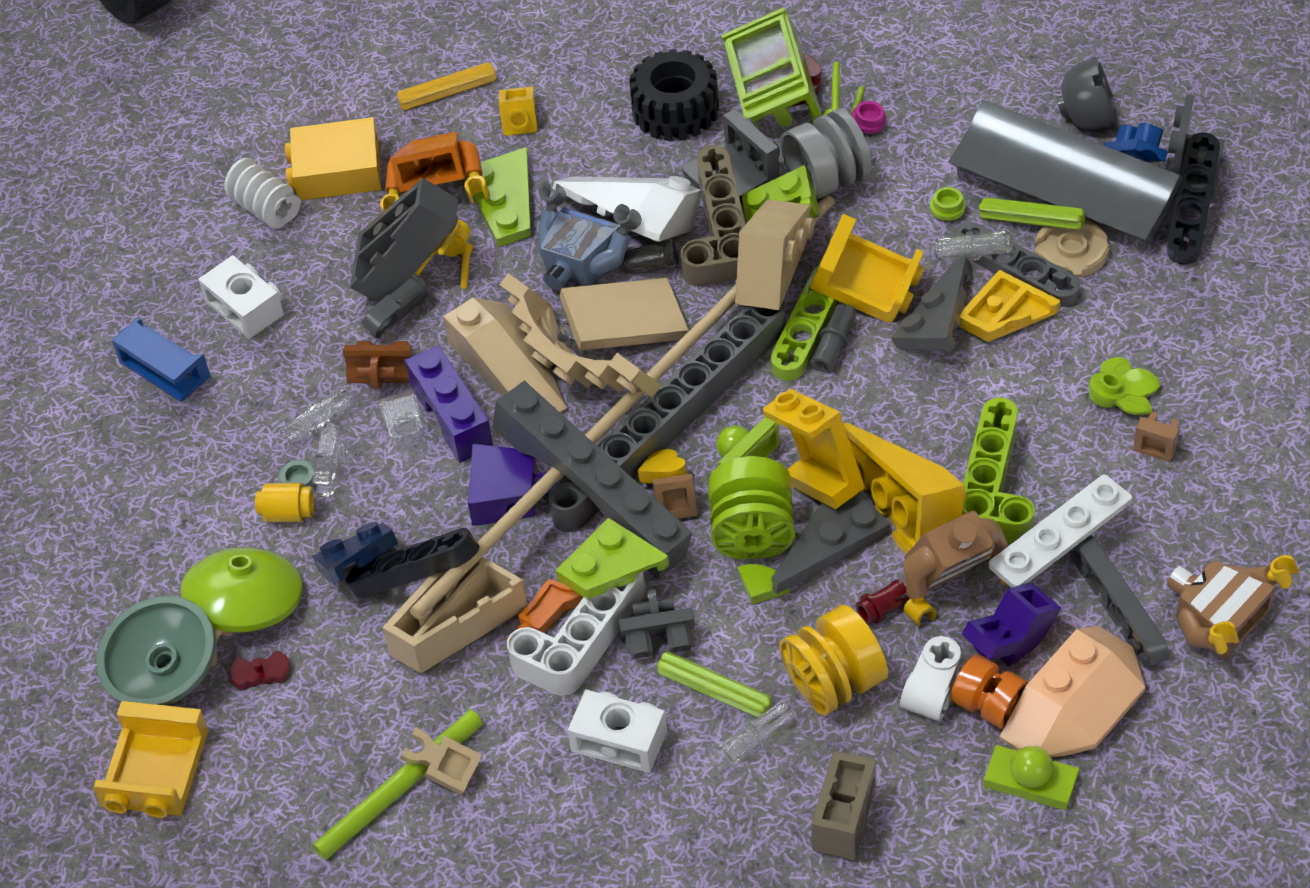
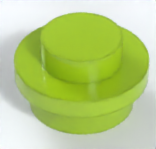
(947, 204)

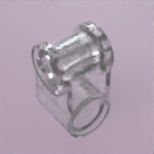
(404, 425)

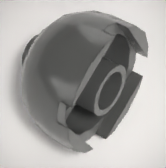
(1087, 97)

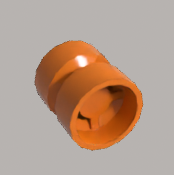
(986, 689)

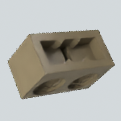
(843, 805)

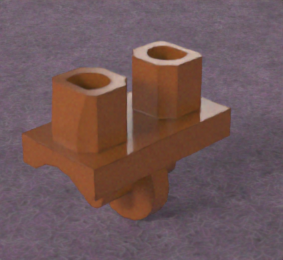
(377, 363)

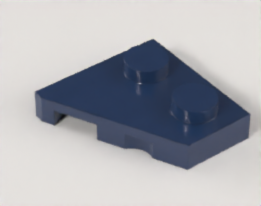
(359, 549)

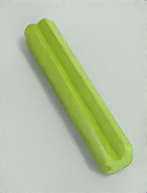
(1032, 213)
(714, 684)

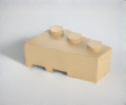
(770, 252)
(465, 613)

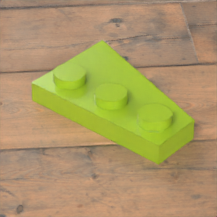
(508, 206)

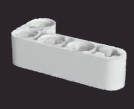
(566, 649)

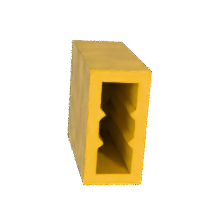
(334, 159)

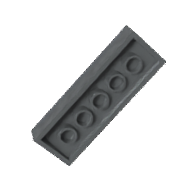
(1067, 171)

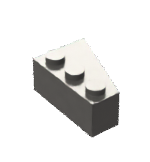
(402, 239)

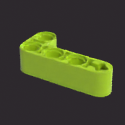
(989, 468)

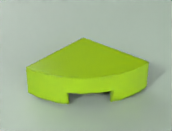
(758, 583)

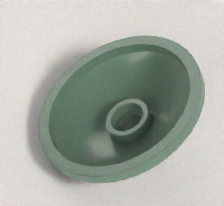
(146, 639)

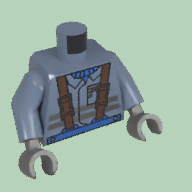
(579, 244)

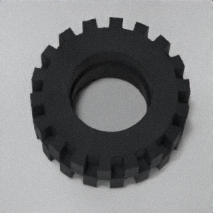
(674, 94)

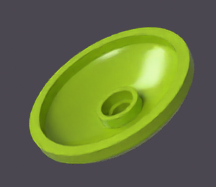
(243, 588)

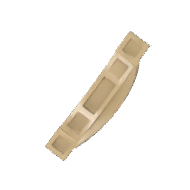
(542, 329)

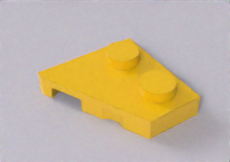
(1005, 307)

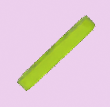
(801, 321)

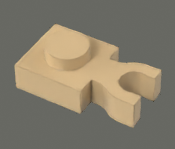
(447, 763)

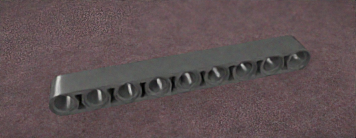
(675, 405)

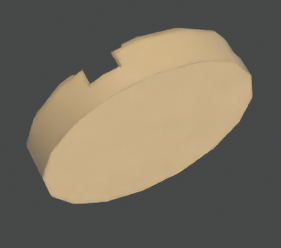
(1071, 254)

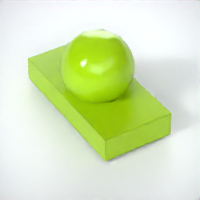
(739, 442)
(1031, 776)

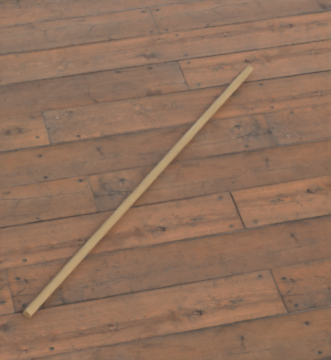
(453, 575)

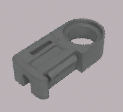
(396, 306)

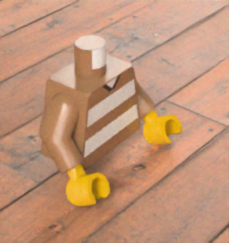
(948, 554)
(1227, 601)

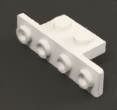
(1060, 532)

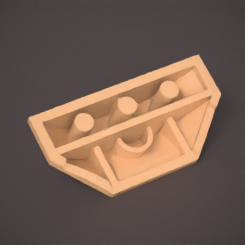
(1077, 695)

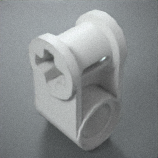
(931, 682)

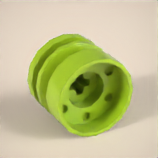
(751, 508)

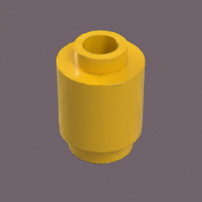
(285, 502)

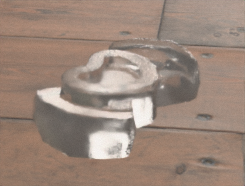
(565, 335)

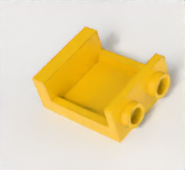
(866, 274)
(826, 460)
(153, 759)

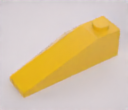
(906, 487)

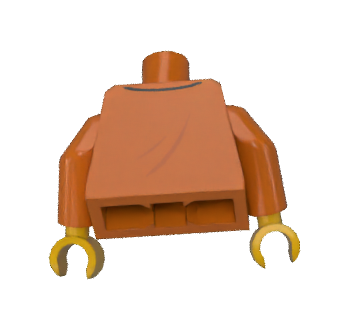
(437, 160)

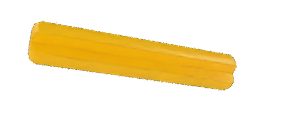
(446, 86)

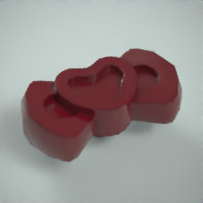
(260, 671)

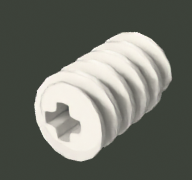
(261, 193)

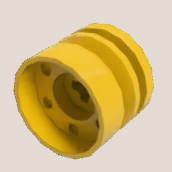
(833, 659)

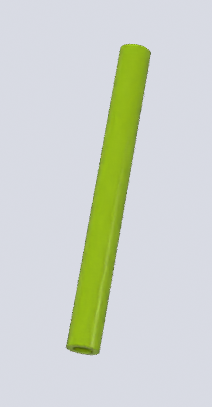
(389, 791)

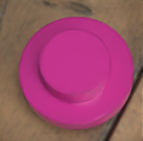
(869, 117)

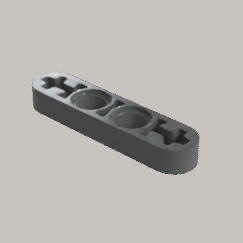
(1024, 260)
(1120, 602)

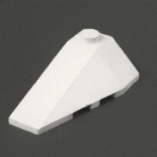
(664, 204)

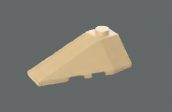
(494, 345)

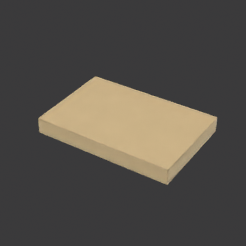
(623, 313)

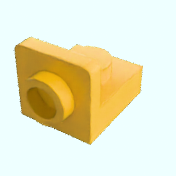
(517, 111)

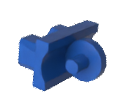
(1140, 142)

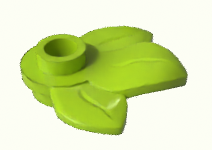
(1123, 386)

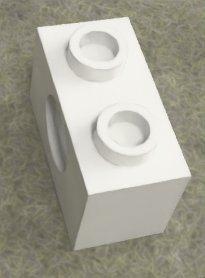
(242, 296)
(634, 746)

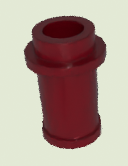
(875, 606)

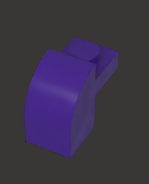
(1016, 625)

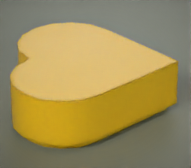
(661, 465)

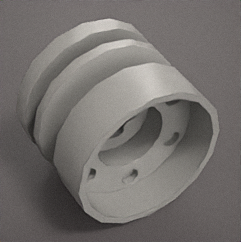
(830, 150)

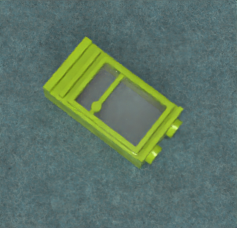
(769, 68)

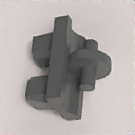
(639, 629)

